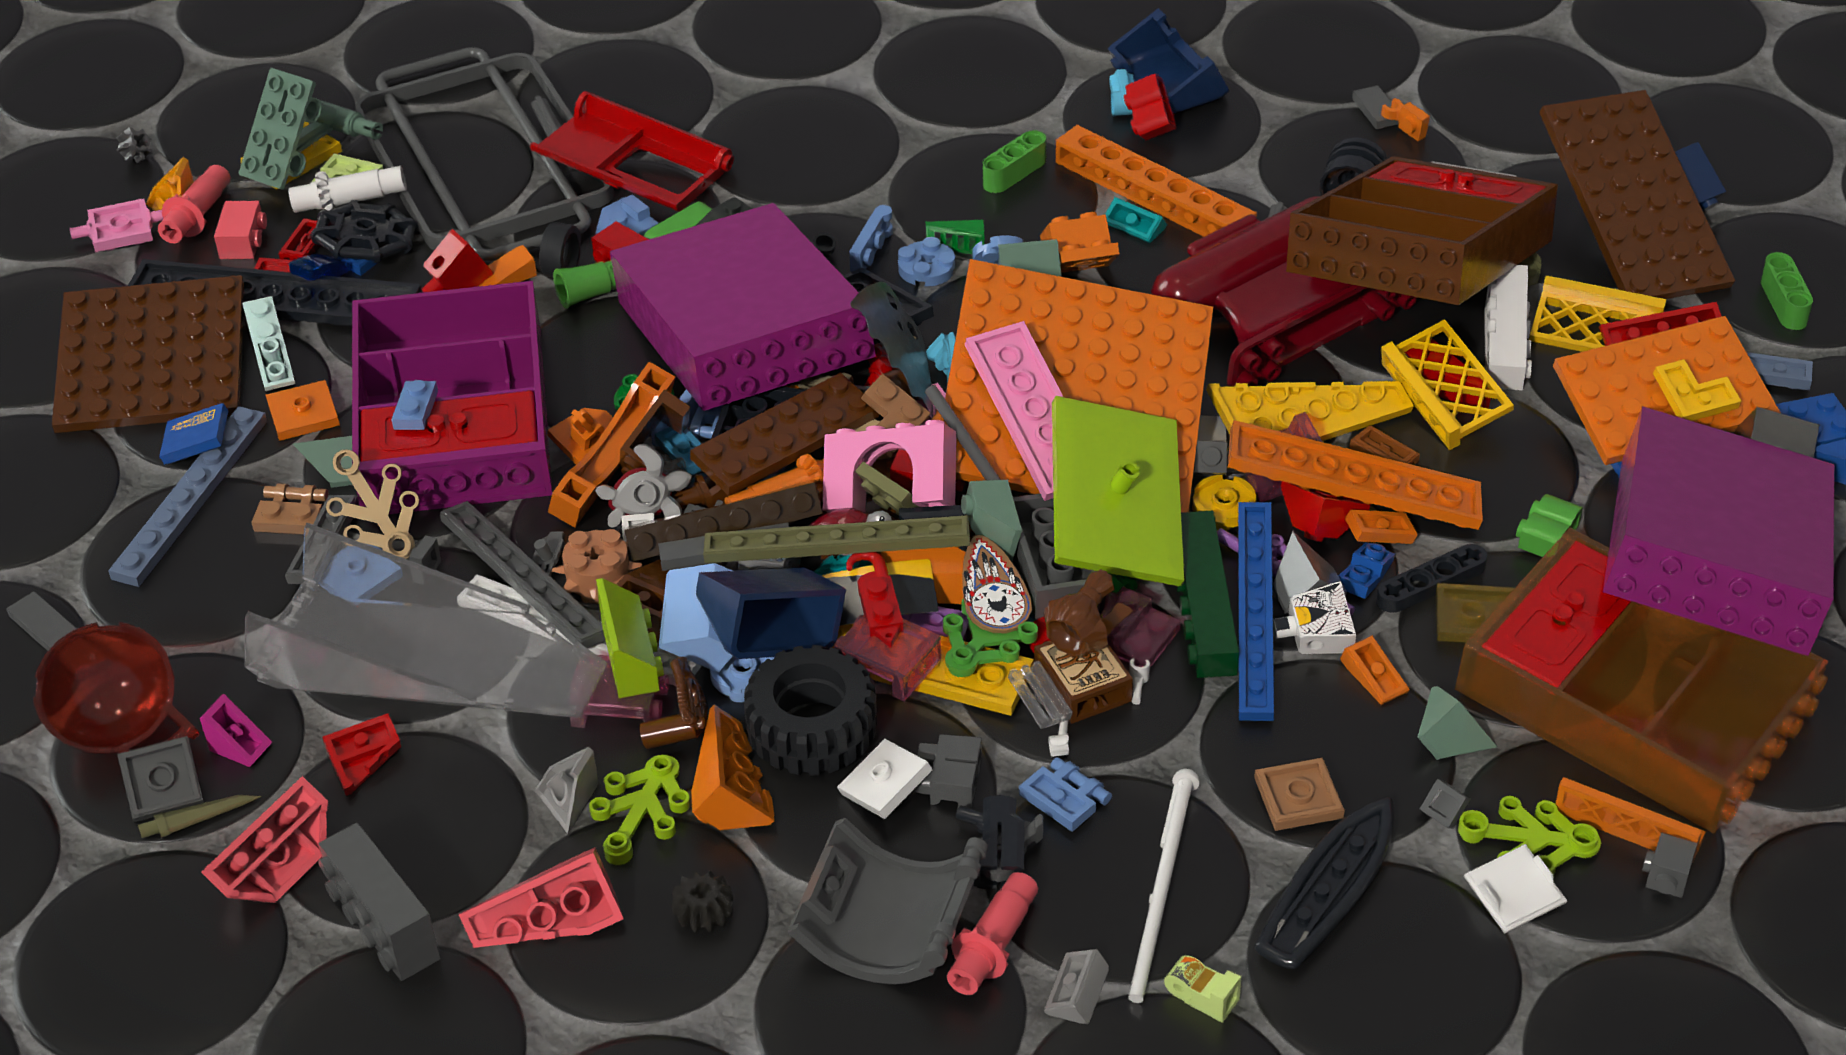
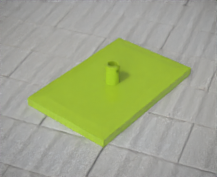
(1116, 491)

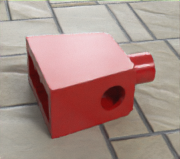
(455, 265)

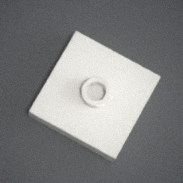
(884, 778)

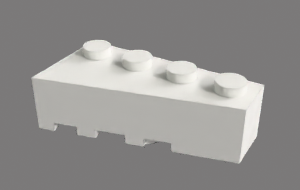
(1508, 329)

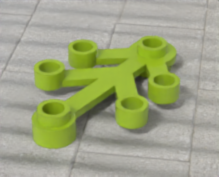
(658, 772)
(1574, 840)

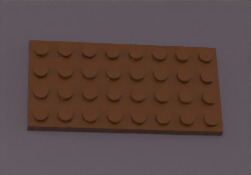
(1636, 196)

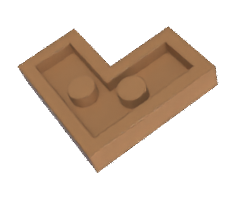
(893, 405)

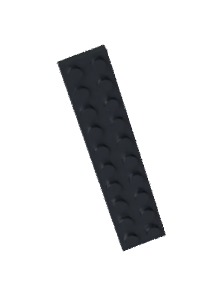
(294, 298)

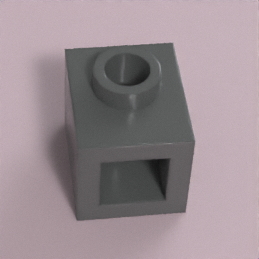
(1211, 459)
(1669, 864)

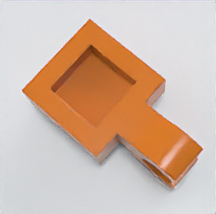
(1410, 118)

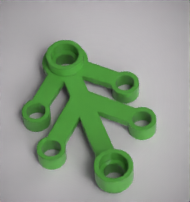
(964, 659)

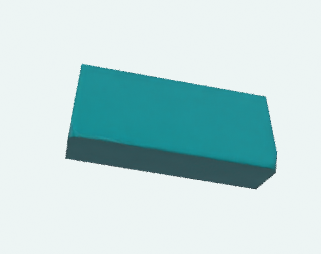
(1134, 220)

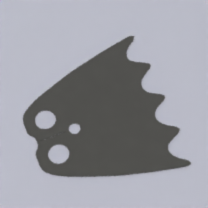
(902, 348)

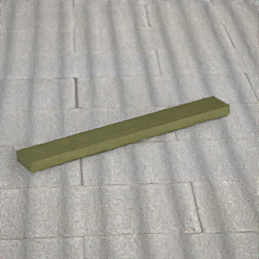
(836, 539)

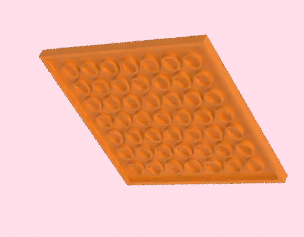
(1100, 349)

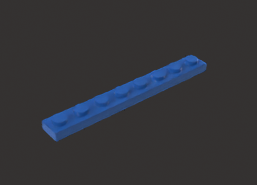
(1255, 612)

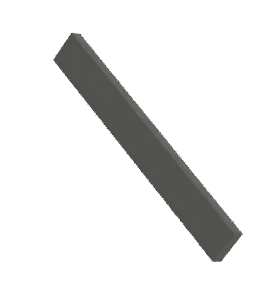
(523, 574)

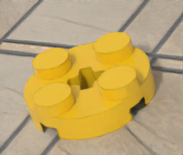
(1215, 488)

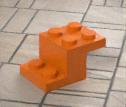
(1082, 242)

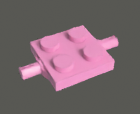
(118, 225)

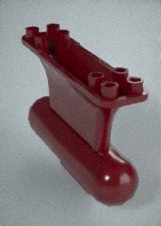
(1270, 310)

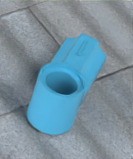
(1118, 90)

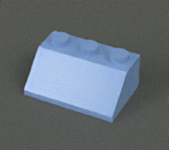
(684, 623)

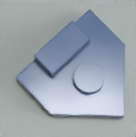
(628, 212)

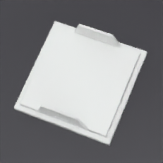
(1515, 888)

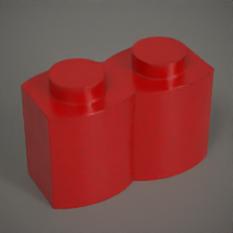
(1149, 107)

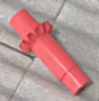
(186, 213)
(982, 950)

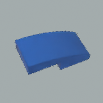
(1366, 569)

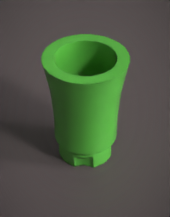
(583, 282)

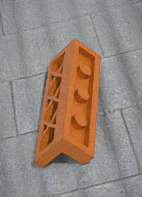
(1620, 817)

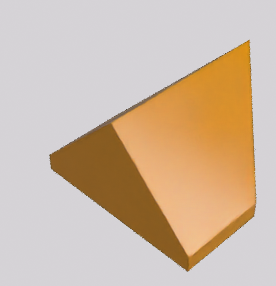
(174, 182)

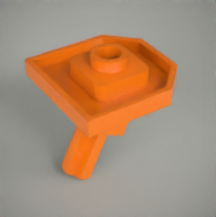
(579, 432)

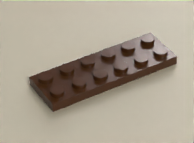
(782, 434)

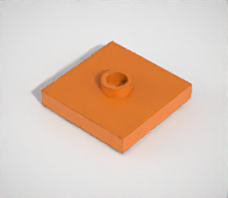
(302, 410)

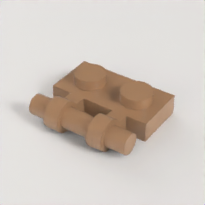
(286, 516)

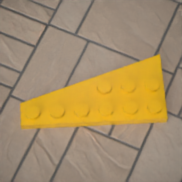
(1331, 408)

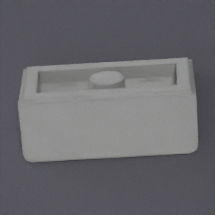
(1077, 986)

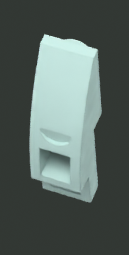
(268, 343)

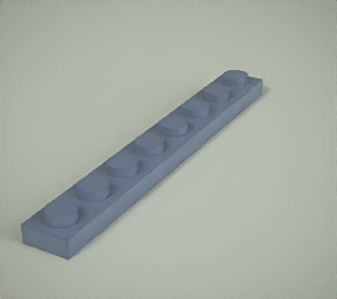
(186, 499)

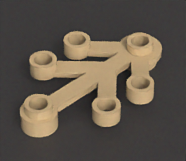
(375, 510)

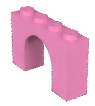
(929, 447)

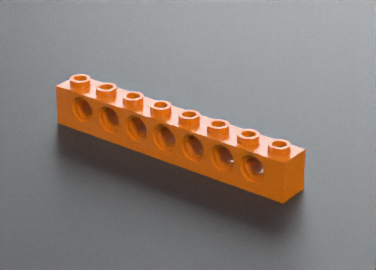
(1146, 182)

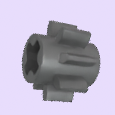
(134, 144)

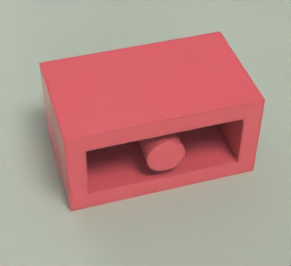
(240, 229)

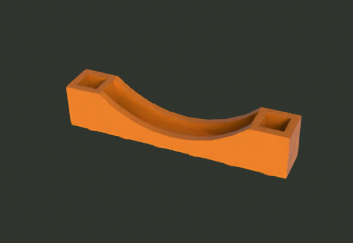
(577, 488)

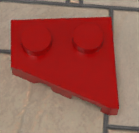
(361, 750)

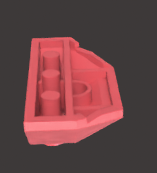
(273, 848)

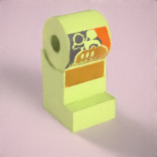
(1204, 987)

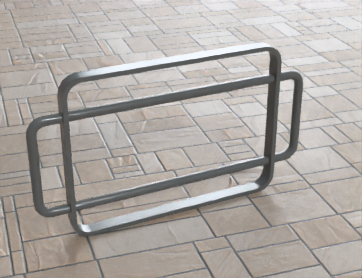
(485, 68)

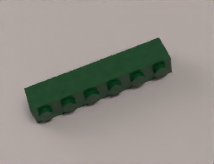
(1206, 599)

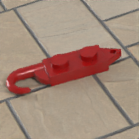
(878, 598)

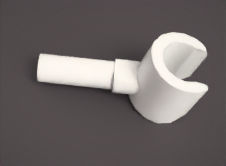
(1140, 675)
(1059, 743)

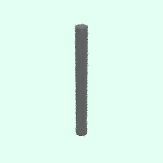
(961, 433)

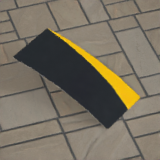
(911, 582)

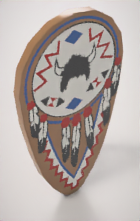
(993, 588)

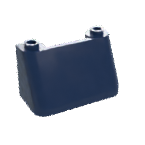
(1159, 49)

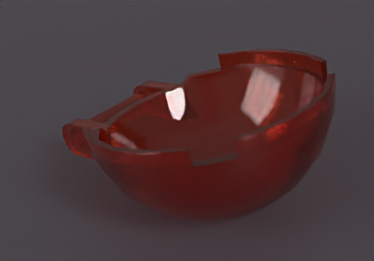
(107, 689)

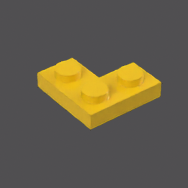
(1692, 399)

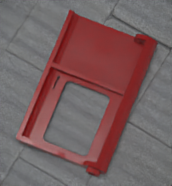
(609, 133)

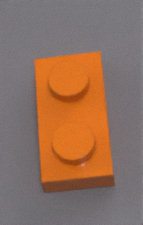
(1381, 526)

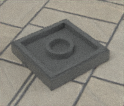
(160, 778)

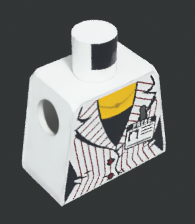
(1318, 621)

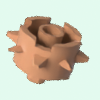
(593, 557)

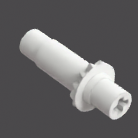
(332, 192)

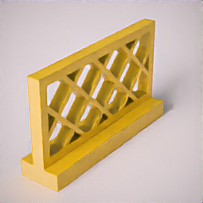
(1586, 298)
(1423, 396)

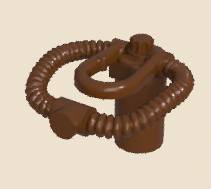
(692, 715)

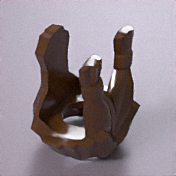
(1075, 621)

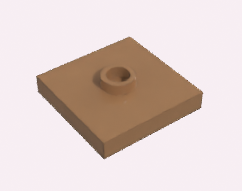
(1299, 794)

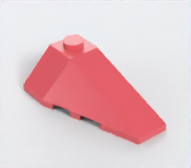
(556, 903)

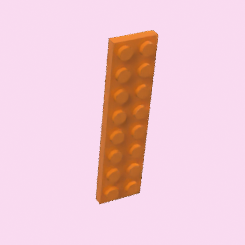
(1355, 475)

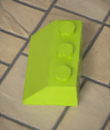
(628, 640)

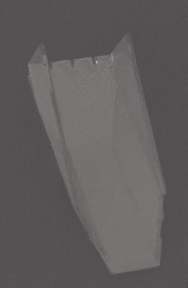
(414, 635)

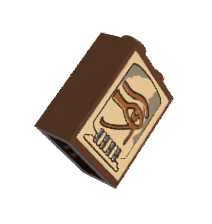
(1088, 682)

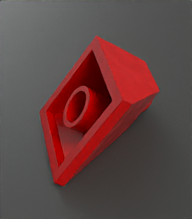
(1318, 511)

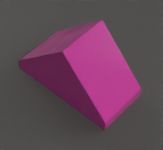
(233, 733)

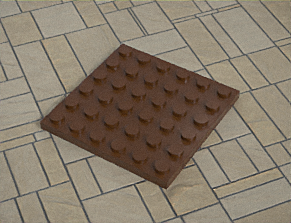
(148, 353)

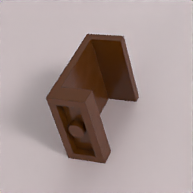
(665, 409)

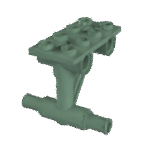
(278, 132)

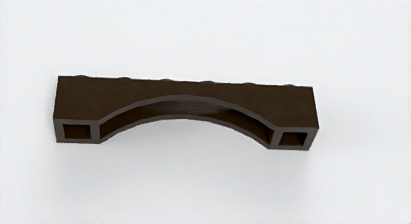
(765, 509)

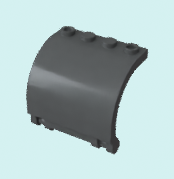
(882, 912)

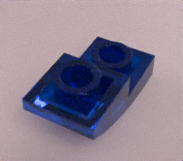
(315, 265)

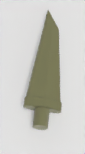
(178, 819)

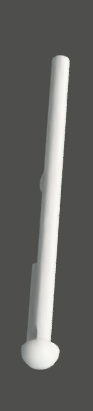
(1184, 782)

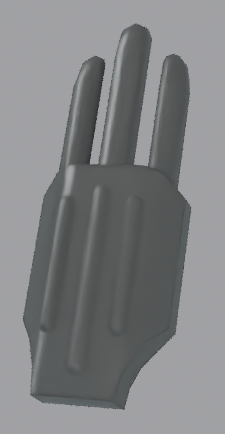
(549, 550)

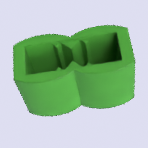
(1547, 524)

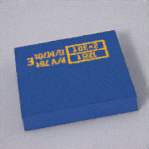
(194, 434)

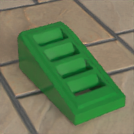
(971, 230)

